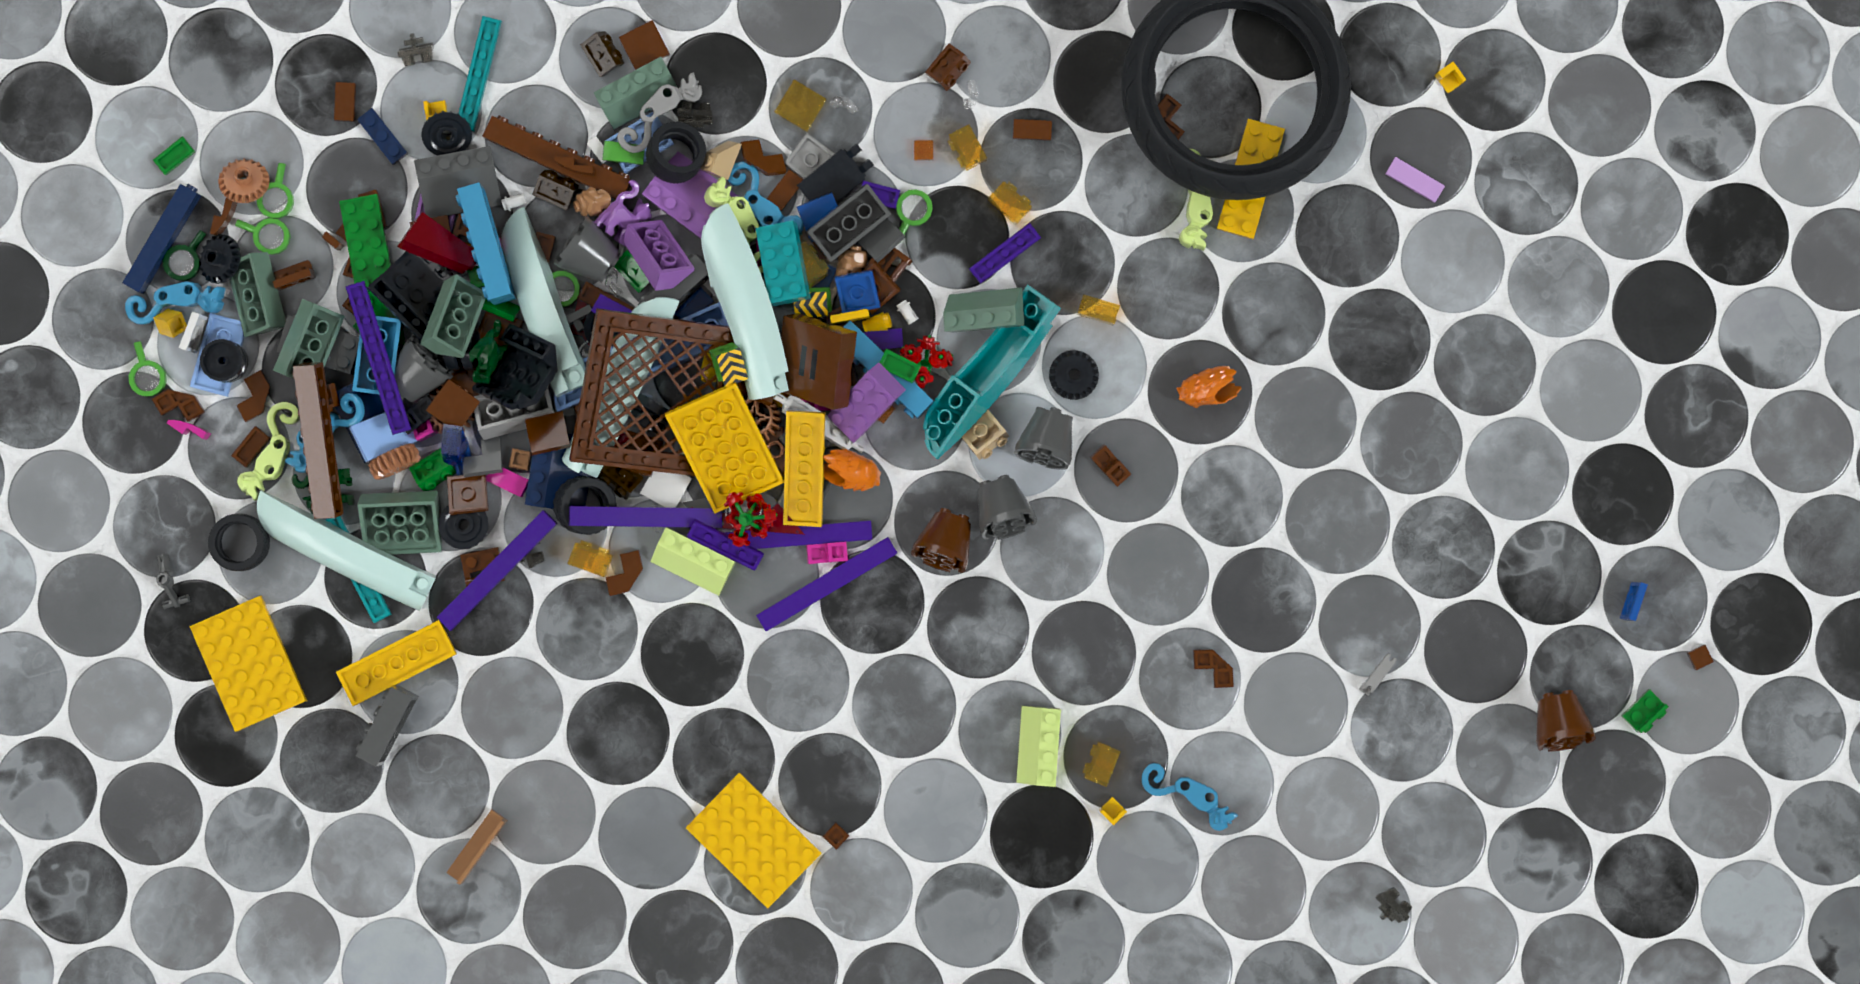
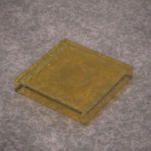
(800, 105)

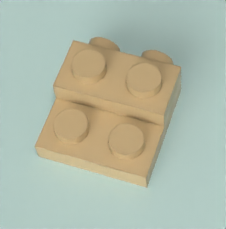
(985, 436)

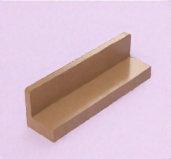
(476, 846)

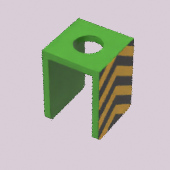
(818, 305)
(728, 364)

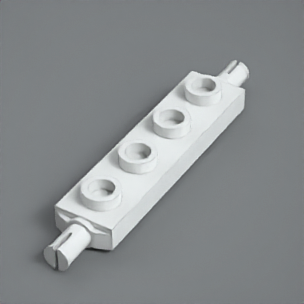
(832, 432)

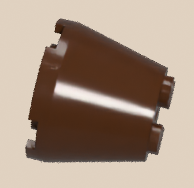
(945, 542)
(1562, 722)

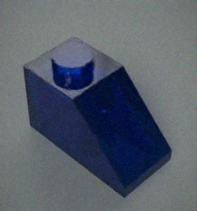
(453, 444)

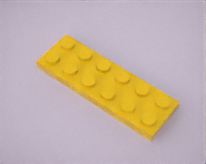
(1258, 145)
(804, 468)
(396, 663)

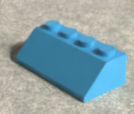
(363, 375)

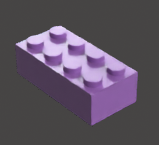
(867, 402)

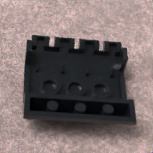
(411, 290)
(522, 372)

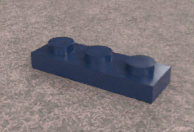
(382, 136)

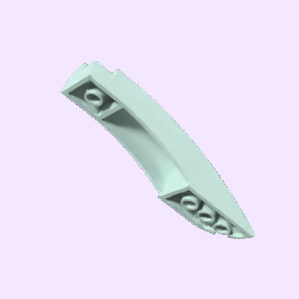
(540, 300)
(745, 303)
(658, 307)
(343, 552)

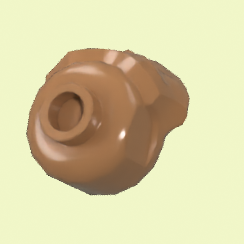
(592, 202)
(851, 261)

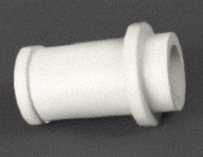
(514, 201)
(907, 312)

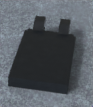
(835, 175)

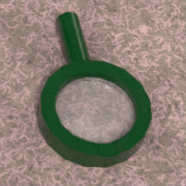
(182, 261)

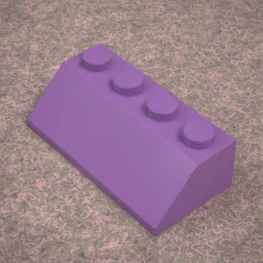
(657, 254)

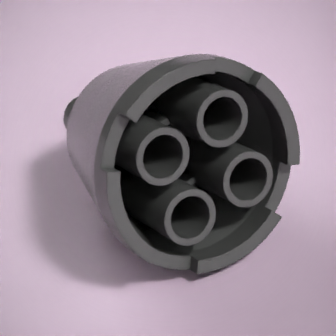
(588, 252)
(419, 371)
(1047, 439)
(1003, 509)

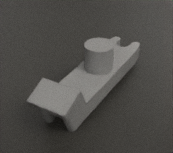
(1377, 675)

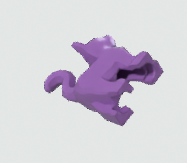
(619, 215)

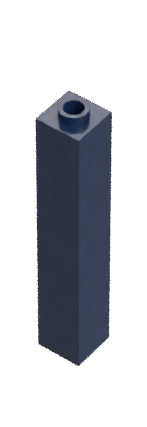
(162, 238)

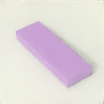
(1415, 180)

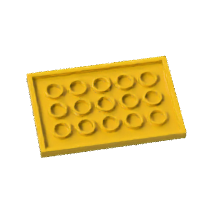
(724, 446)
(248, 663)
(753, 840)

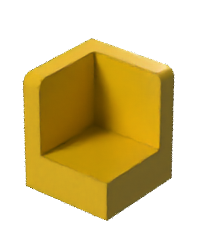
(1450, 77)
(431, 108)
(170, 322)
(1112, 810)

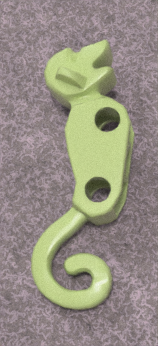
(719, 195)
(1193, 234)
(270, 456)

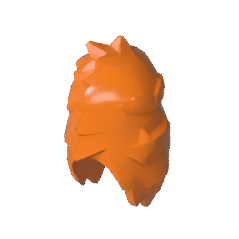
(1209, 387)
(851, 470)

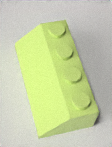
(692, 561)
(1038, 746)

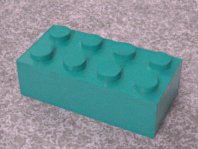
(783, 263)

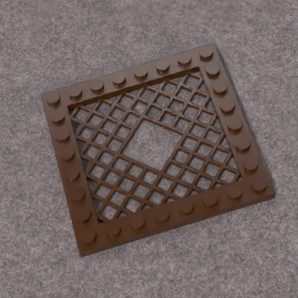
(605, 324)

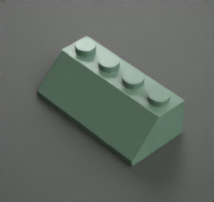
(626, 96)
(256, 296)
(984, 310)
(453, 317)
(309, 337)

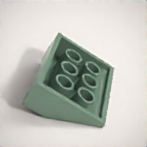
(401, 521)

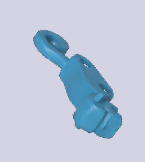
(763, 209)
(180, 295)
(299, 459)
(1195, 794)

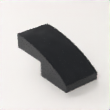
(418, 415)

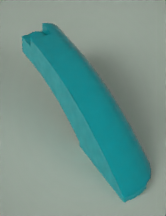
(987, 374)

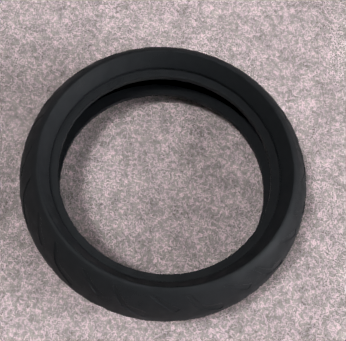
(1219, 179)

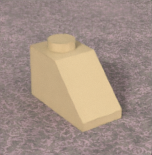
(721, 159)

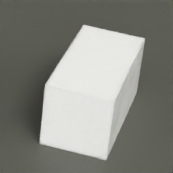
(597, 147)

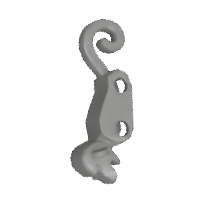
(660, 105)

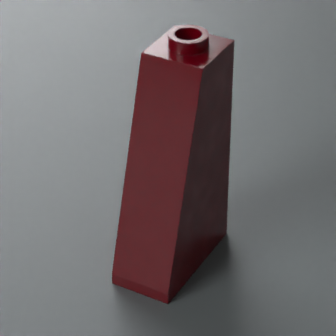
(437, 244)

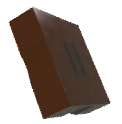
(818, 360)

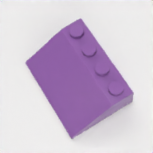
(684, 200)

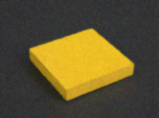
(849, 316)

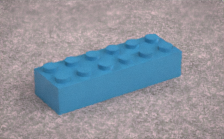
(486, 244)
(868, 355)

